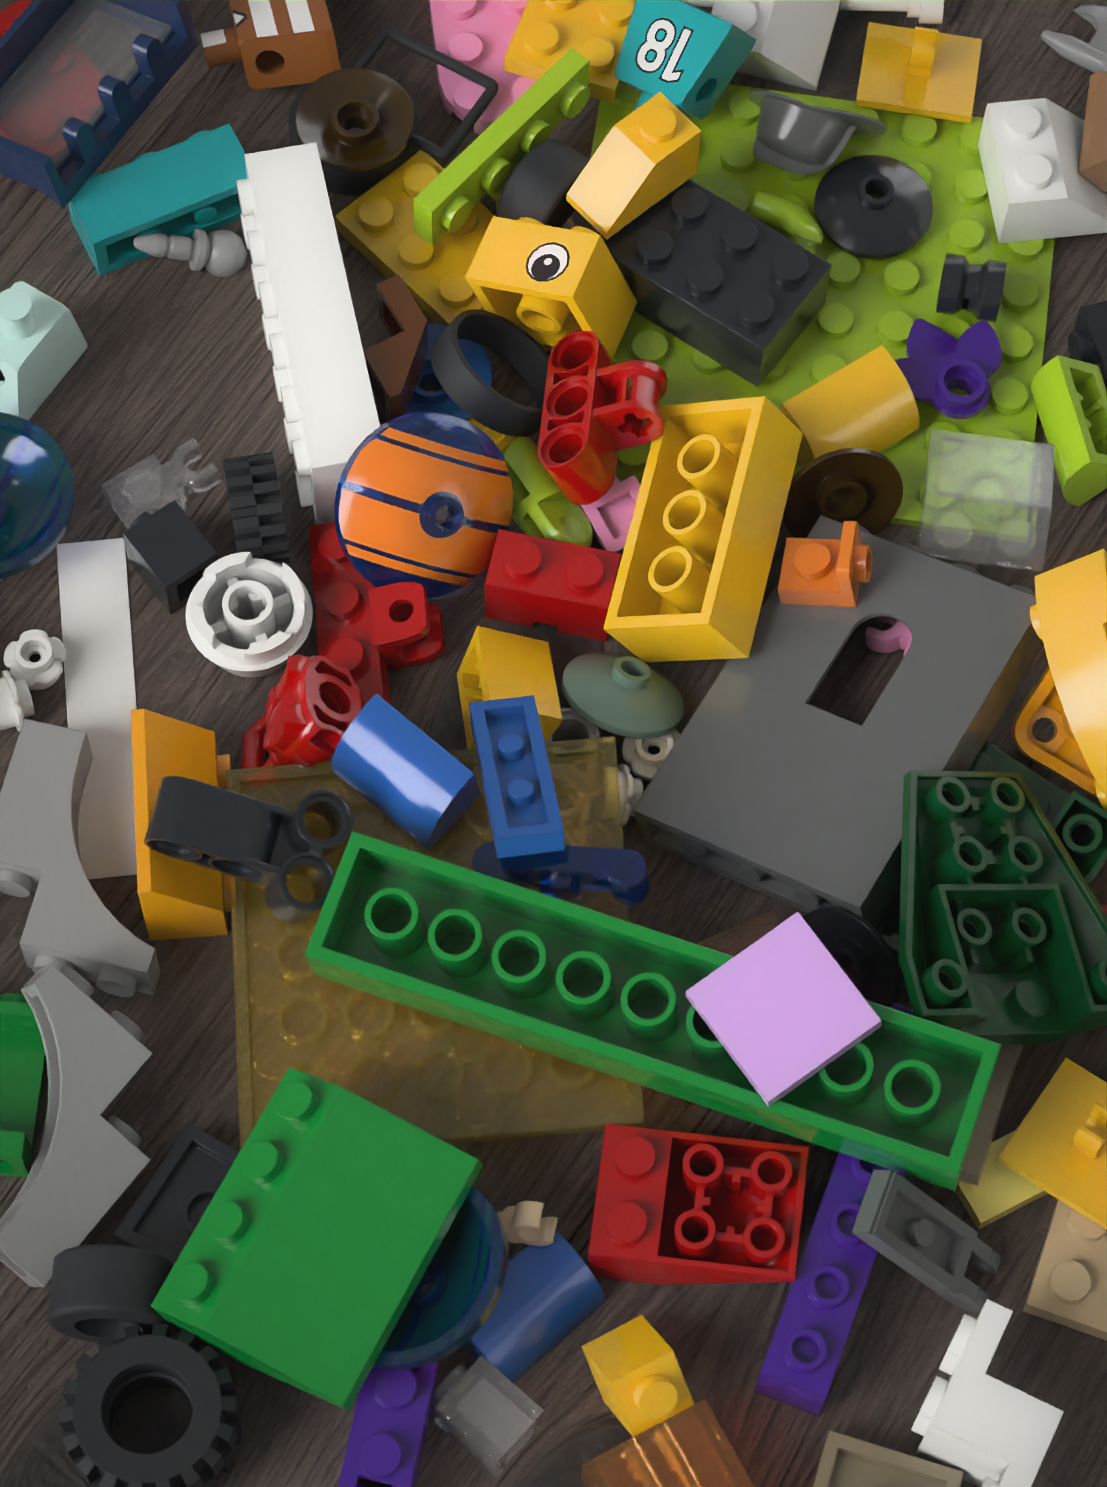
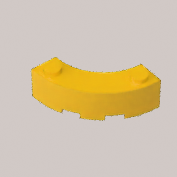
(1073, 627)

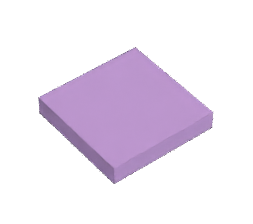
(783, 1009)

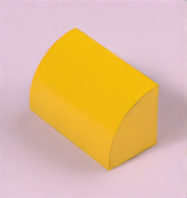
(854, 408)
(508, 667)

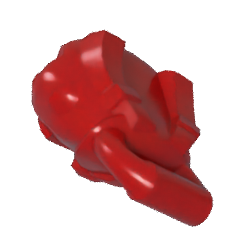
(303, 715)

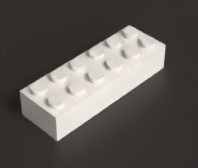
(307, 318)

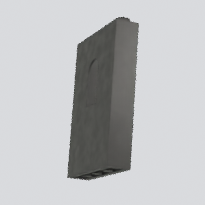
(810, 798)

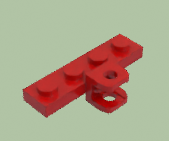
(364, 624)

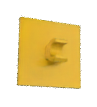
(919, 72)
(1065, 1142)

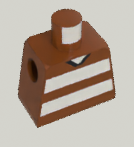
(276, 42)

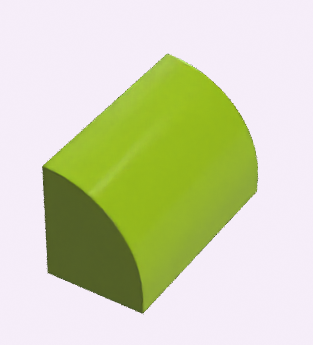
(1074, 419)

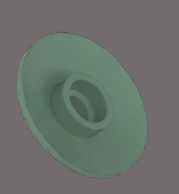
(622, 695)

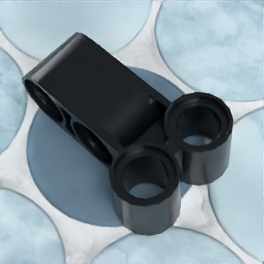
(250, 838)

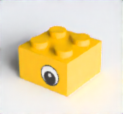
(551, 281)

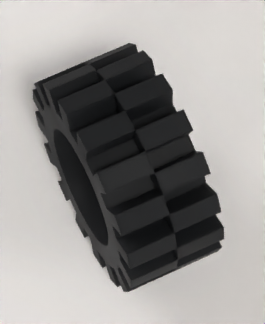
(256, 507)

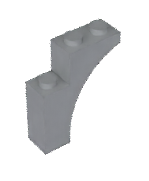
(43, 857)
(81, 1156)

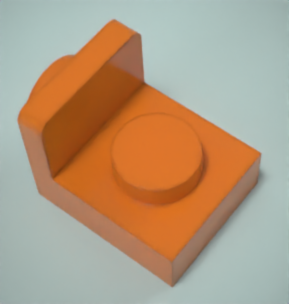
(825, 569)

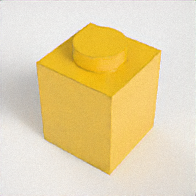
(637, 1375)

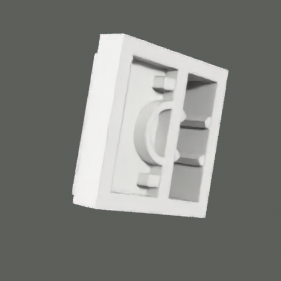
(979, 1421)

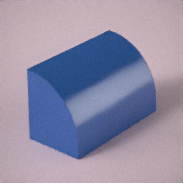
(404, 772)
(540, 1304)

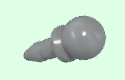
(220, 252)

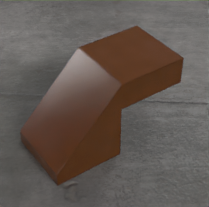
(399, 360)

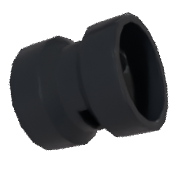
(971, 287)

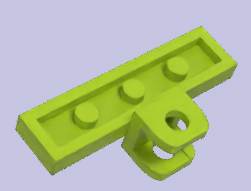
(494, 154)

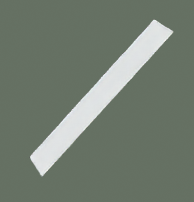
(101, 698)

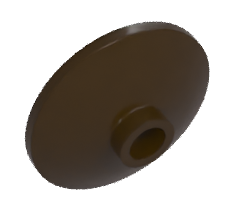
(355, 100)
(844, 487)

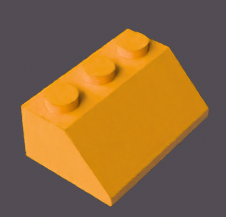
(175, 894)

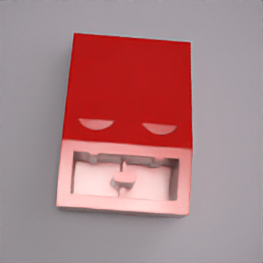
(696, 1208)

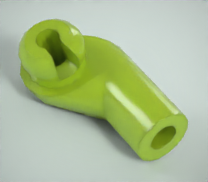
(789, 217)

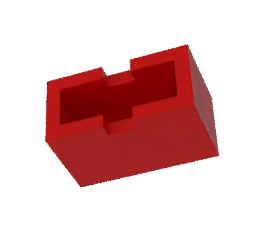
(550, 584)

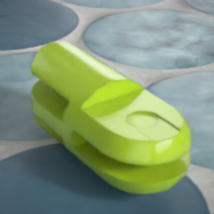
(538, 501)

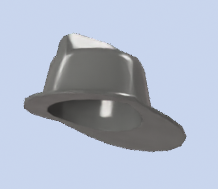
(804, 136)

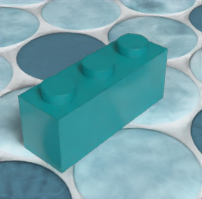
(160, 193)

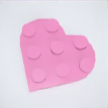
(478, 37)

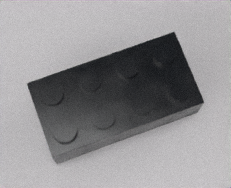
(718, 278)

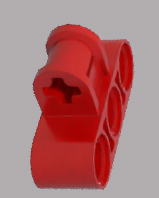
(595, 414)

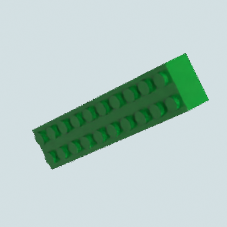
(620, 1006)

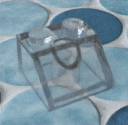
(986, 500)

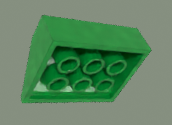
(317, 1238)

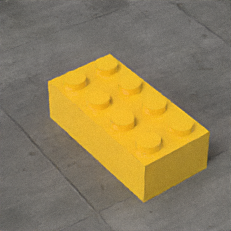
(704, 531)

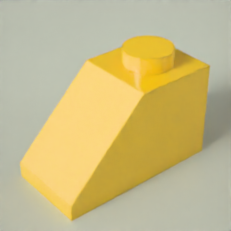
(636, 166)

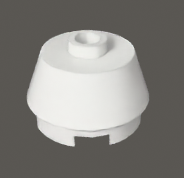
(248, 614)

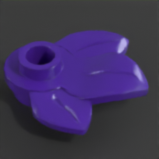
(942, 363)

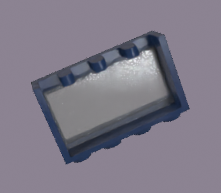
(79, 82)

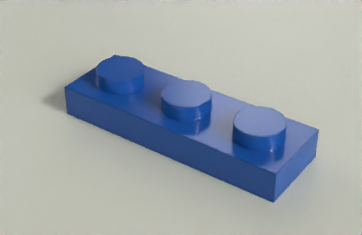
(516, 777)

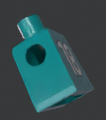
(680, 54)

